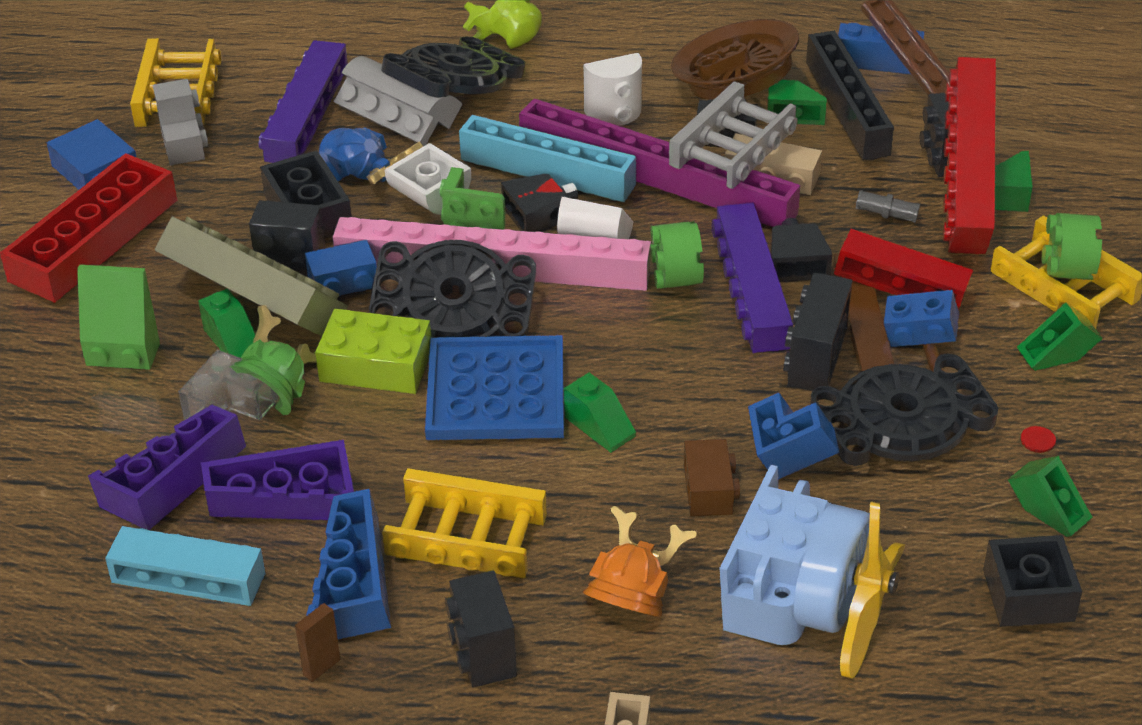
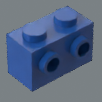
(343, 267)
(921, 318)

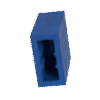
(86, 152)

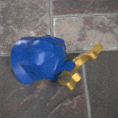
(359, 153)

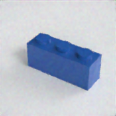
(870, 49)

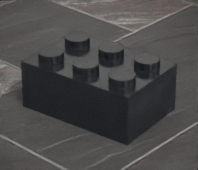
(309, 182)
(818, 331)

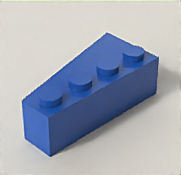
(353, 567)

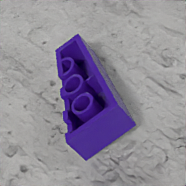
(169, 468)
(278, 483)

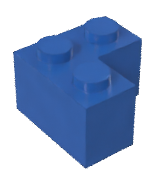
(790, 437)

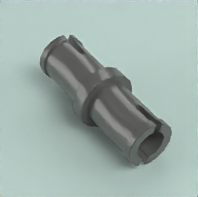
(887, 206)

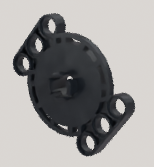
(460, 68)
(430, 276)
(925, 413)

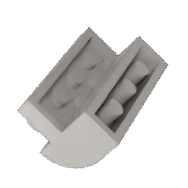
(392, 102)

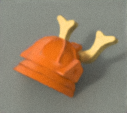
(632, 572)

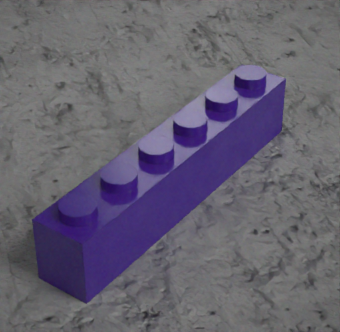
(304, 101)
(752, 277)

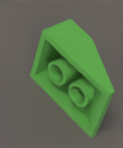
(116, 317)

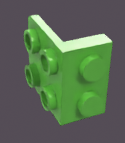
(468, 206)

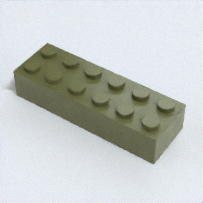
(249, 274)

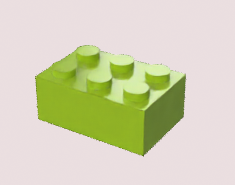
(374, 351)

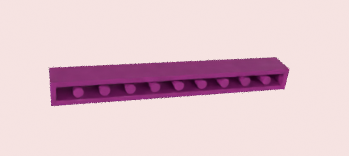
(698, 181)

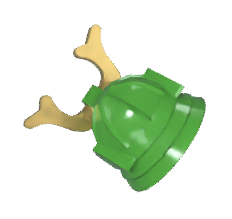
(275, 362)

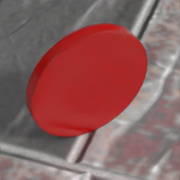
(1038, 439)

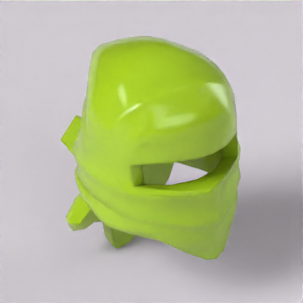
(512, 19)

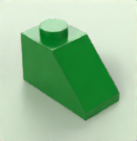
(808, 102)
(1013, 183)
(226, 322)
(1060, 339)
(597, 412)
(1050, 495)

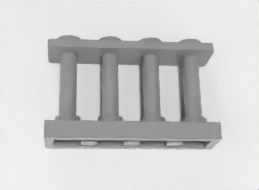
(720, 115)

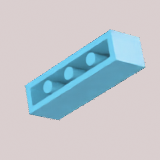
(186, 565)

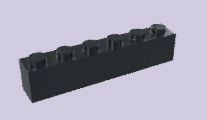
(849, 95)

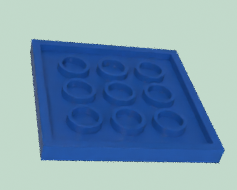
(495, 388)

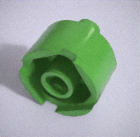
(1072, 246)
(676, 254)

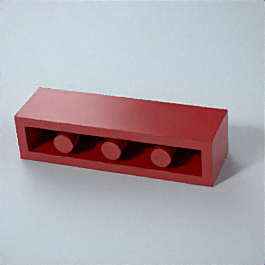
(898, 268)

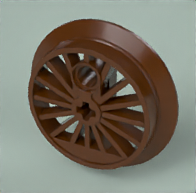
(742, 52)

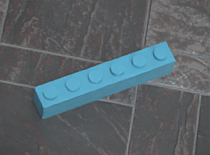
(537, 153)

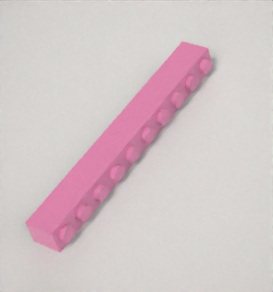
(557, 256)

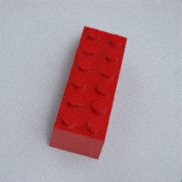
(970, 156)
(89, 226)

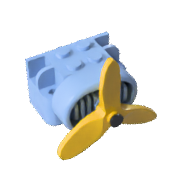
(807, 567)

